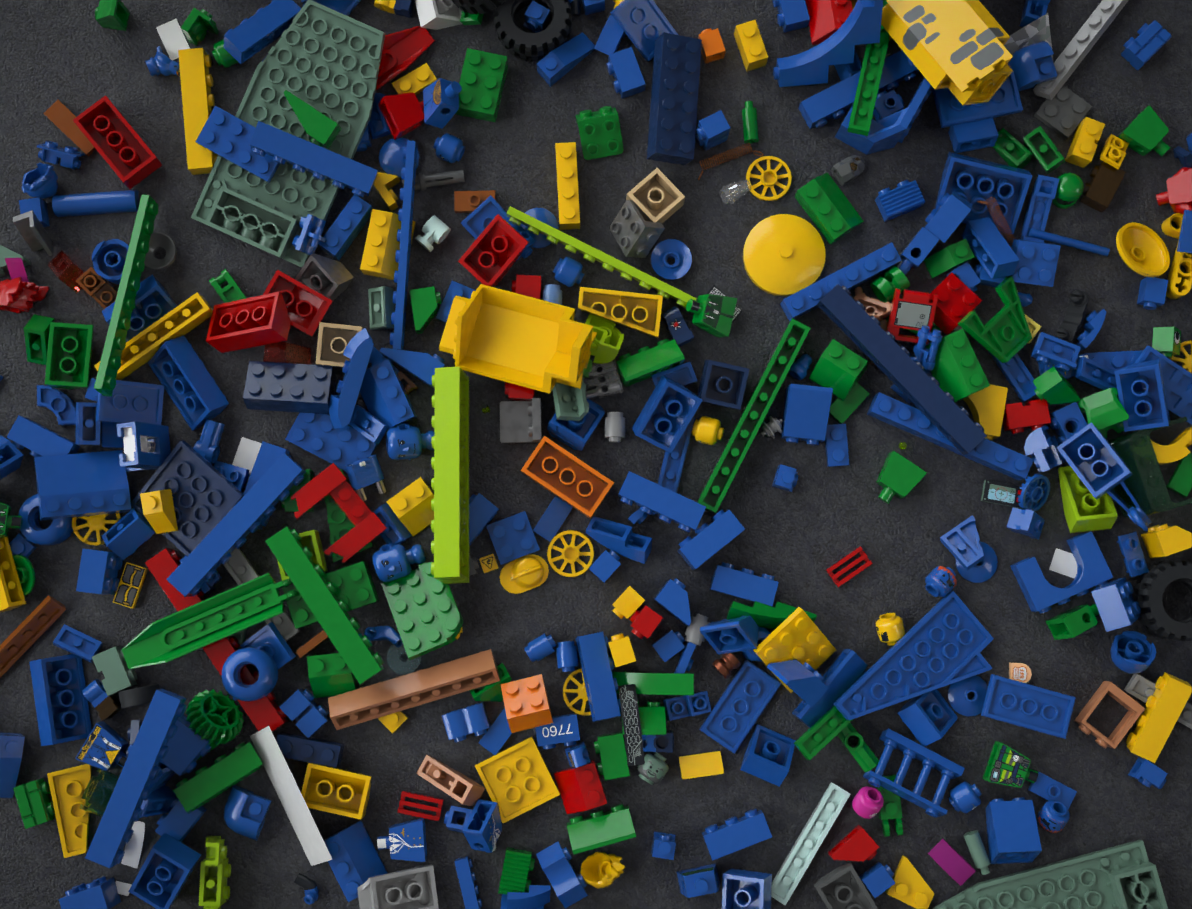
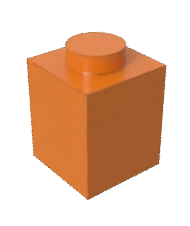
(712, 45)

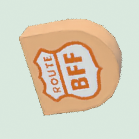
(1019, 672)

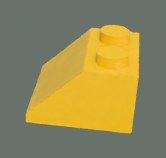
(414, 506)
(1166, 540)

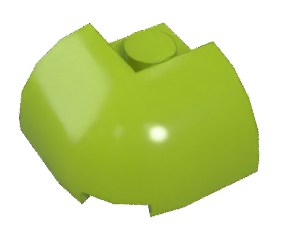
(607, 340)

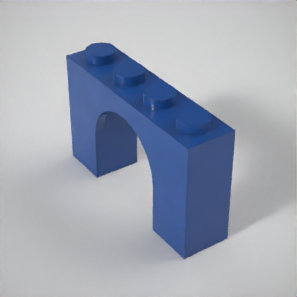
(1091, 571)

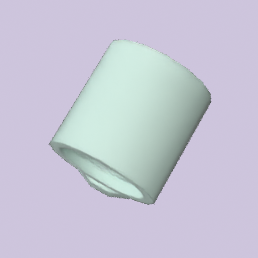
(434, 231)

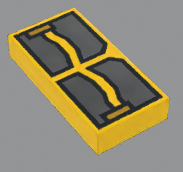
(130, 585)

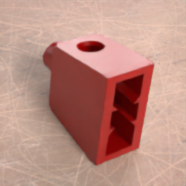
(402, 113)

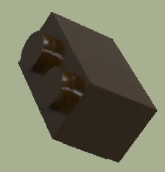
(1102, 186)

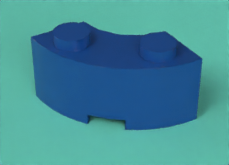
(562, 875)

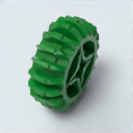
(214, 717)

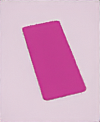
(16, 268)

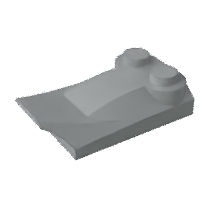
(400, 890)

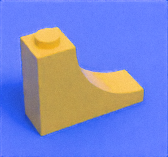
(988, 409)

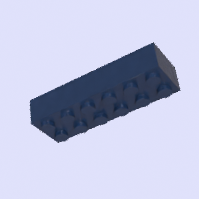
(674, 99)

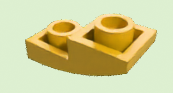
(1114, 151)

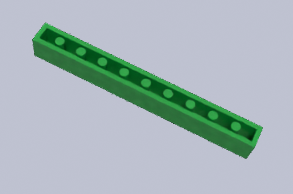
(753, 416)

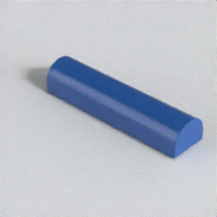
(95, 203)

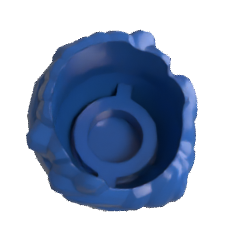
(40, 182)

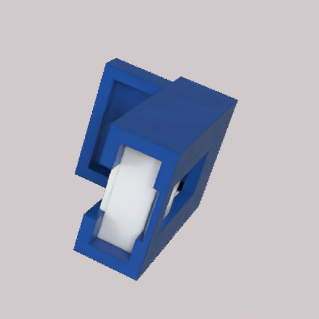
(144, 445)

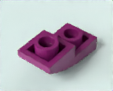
(951, 862)

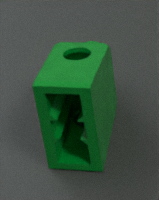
(1146, 133)
(898, 477)

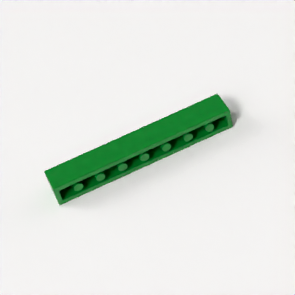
(325, 605)

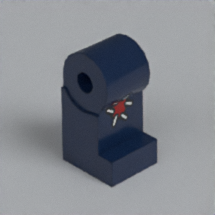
(677, 326)

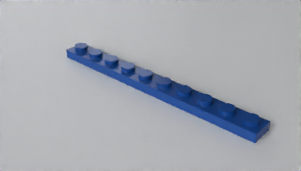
(404, 236)

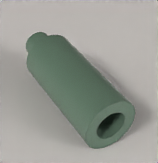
(977, 851)

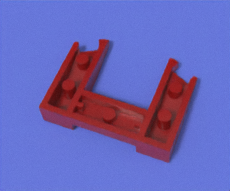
(334, 483)

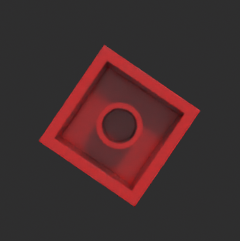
(953, 303)

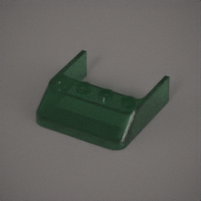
(1146, 480)

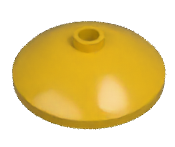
(1142, 250)

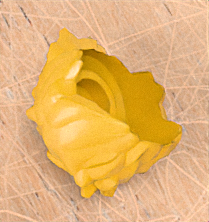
(601, 869)

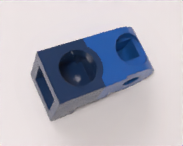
(659, 743)

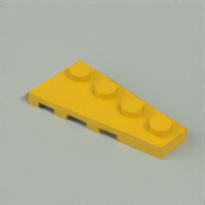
(72, 822)

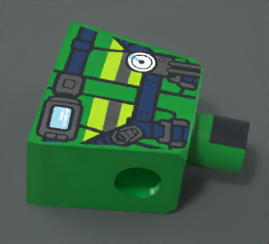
(1008, 767)

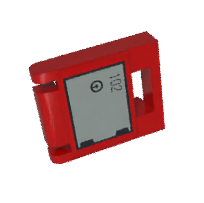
(911, 313)

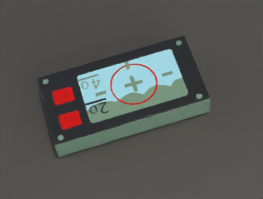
(1001, 494)

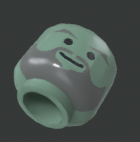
(653, 769)

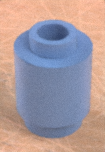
(552, 294)

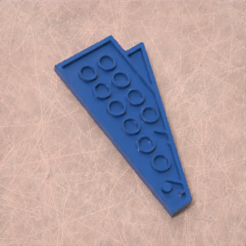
(929, 656)

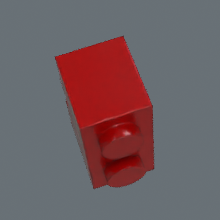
(1033, 415)

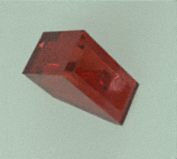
(66, 270)
(286, 353)

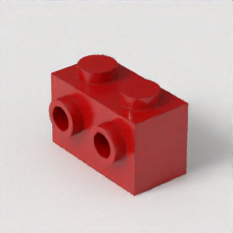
(644, 622)

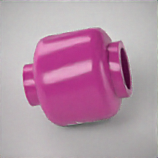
(868, 802)

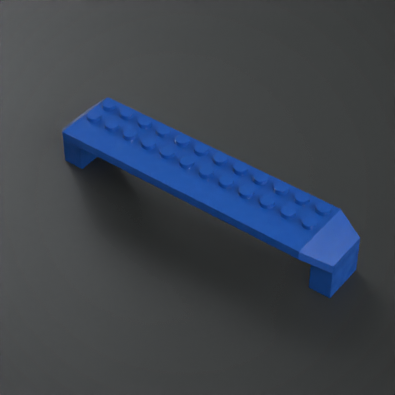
(889, 130)

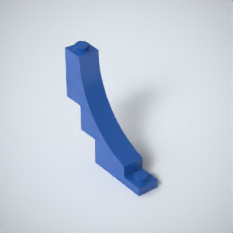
(812, 66)

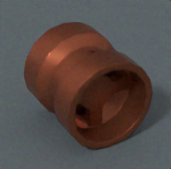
(726, 664)

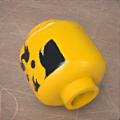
(890, 628)

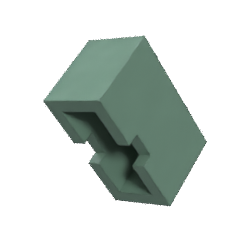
(115, 670)

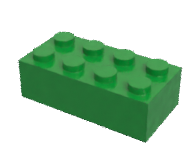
(353, 586)

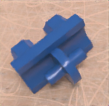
(310, 234)

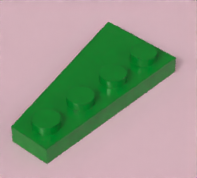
(339, 524)

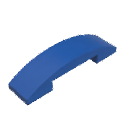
(1039, 206)

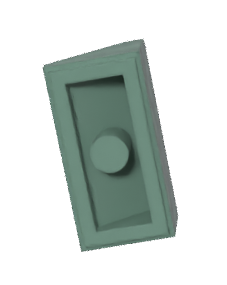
(381, 307)

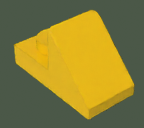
(383, 183)

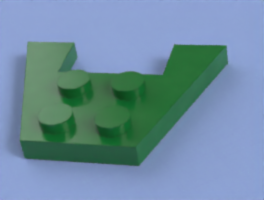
(1006, 330)

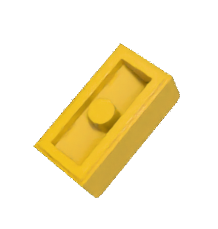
(701, 765)

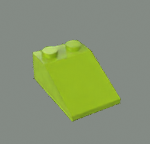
(1080, 507)

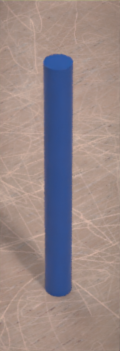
(1069, 242)

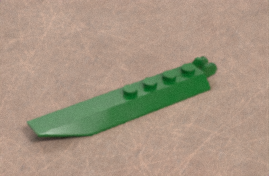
(207, 622)

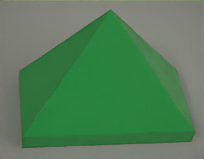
(492, 691)

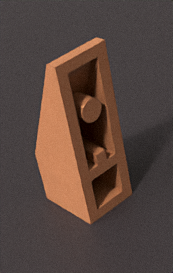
(450, 781)

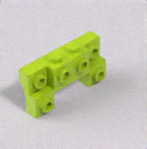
(214, 874)

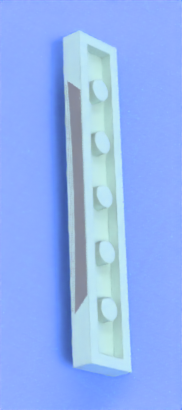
(808, 843)

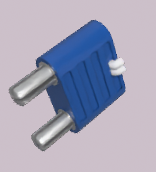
(364, 473)

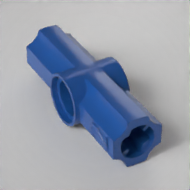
(209, 441)

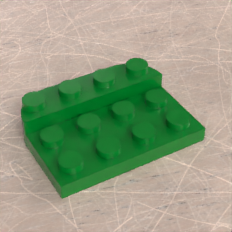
(423, 611)

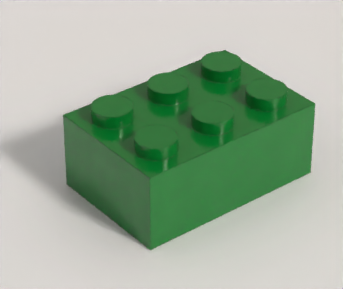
(482, 84)

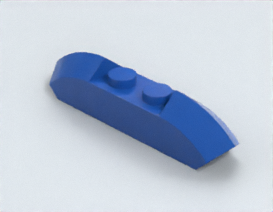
(343, 405)

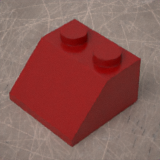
(580, 788)

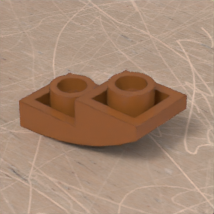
(97, 287)

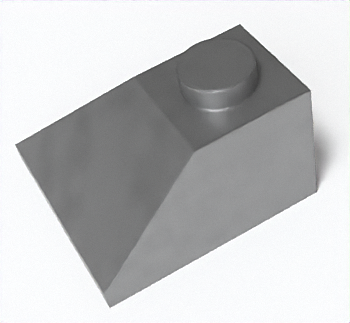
(325, 276)

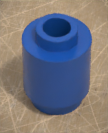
(540, 647)
(567, 656)

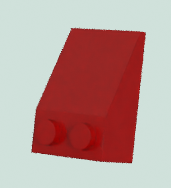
(494, 252)
(303, 304)

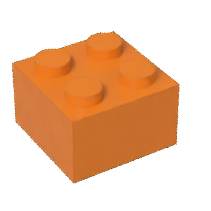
(526, 703)

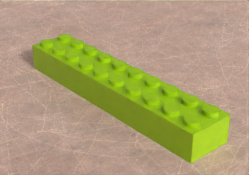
(450, 476)

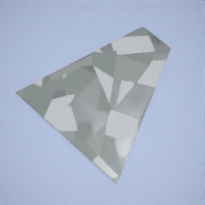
(1032, 33)

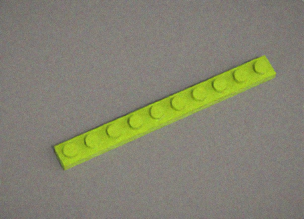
(592, 254)

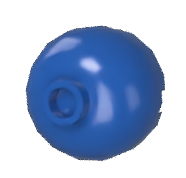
(1132, 652)

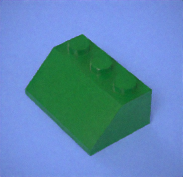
(828, 208)
(69, 355)
(649, 362)
(958, 367)
(600, 829)

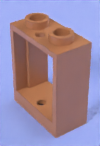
(1133, 707)

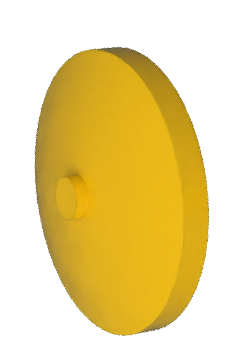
(784, 254)

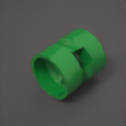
(885, 286)

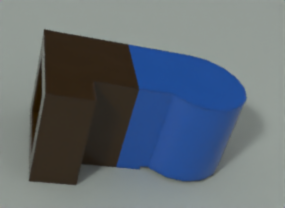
(105, 705)

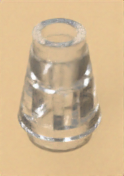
(732, 192)

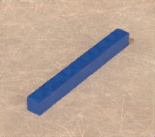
(467, 883)

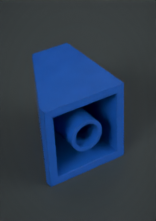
(806, 413)
(185, 748)
(1012, 831)

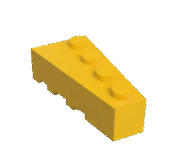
(628, 309)

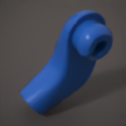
(383, 633)

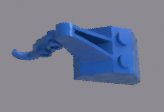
(1100, 468)

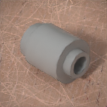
(614, 426)
(693, 630)

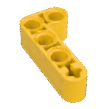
(1180, 258)

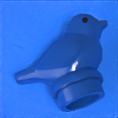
(162, 64)

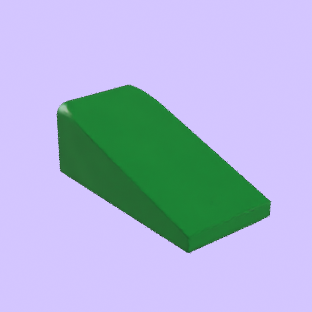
(1012, 150)

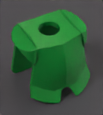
(1104, 411)

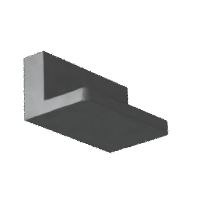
(33, 232)

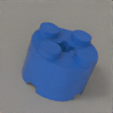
(105, 256)

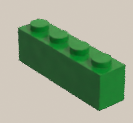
(218, 778)

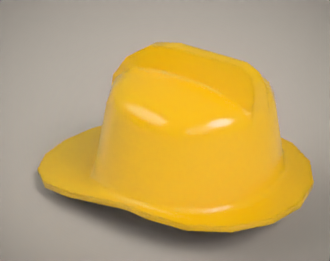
(524, 574)

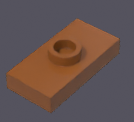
(469, 200)

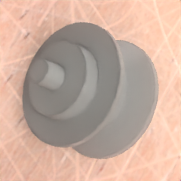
(772, 427)

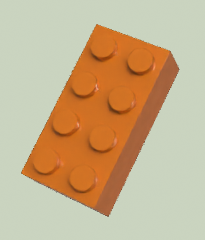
(567, 477)

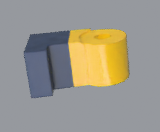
(397, 7)

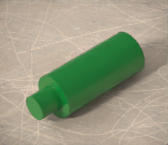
(750, 123)

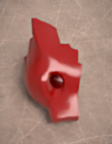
(20, 295)

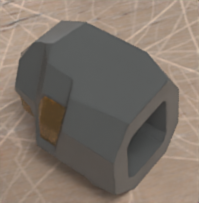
(848, 169)

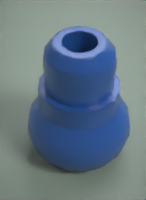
(799, 368)

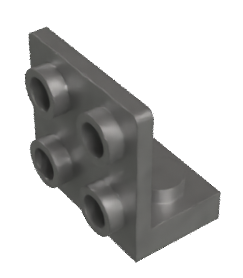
(520, 421)

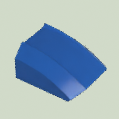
(577, 432)

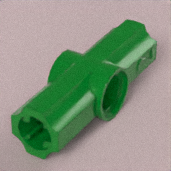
(860, 752)

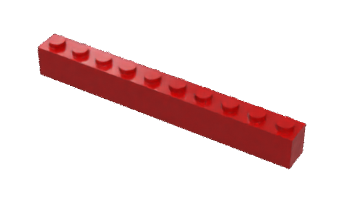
(262, 711)

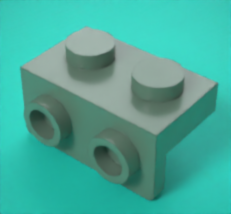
(570, 402)

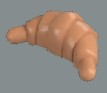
(873, 306)

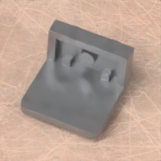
(633, 232)

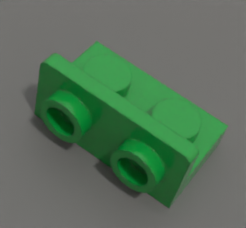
(197, 24)

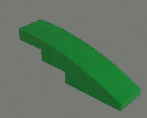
(765, 615)
(657, 683)

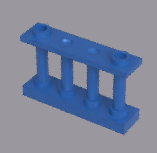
(929, 760)

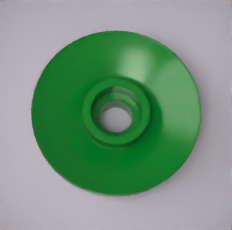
(25, 573)

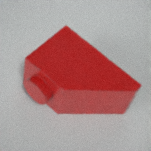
(855, 846)

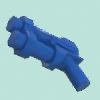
(922, 354)

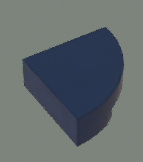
(1184, 156)

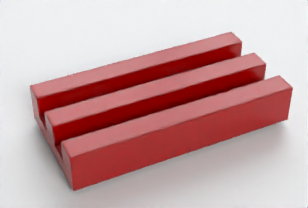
(863, 556)
(404, 794)

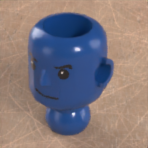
(407, 442)
(395, 561)

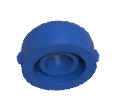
(55, 534)
(267, 674)

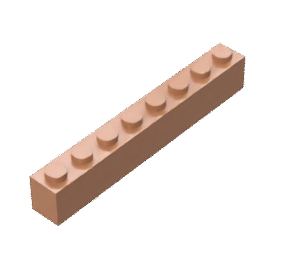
(413, 689)

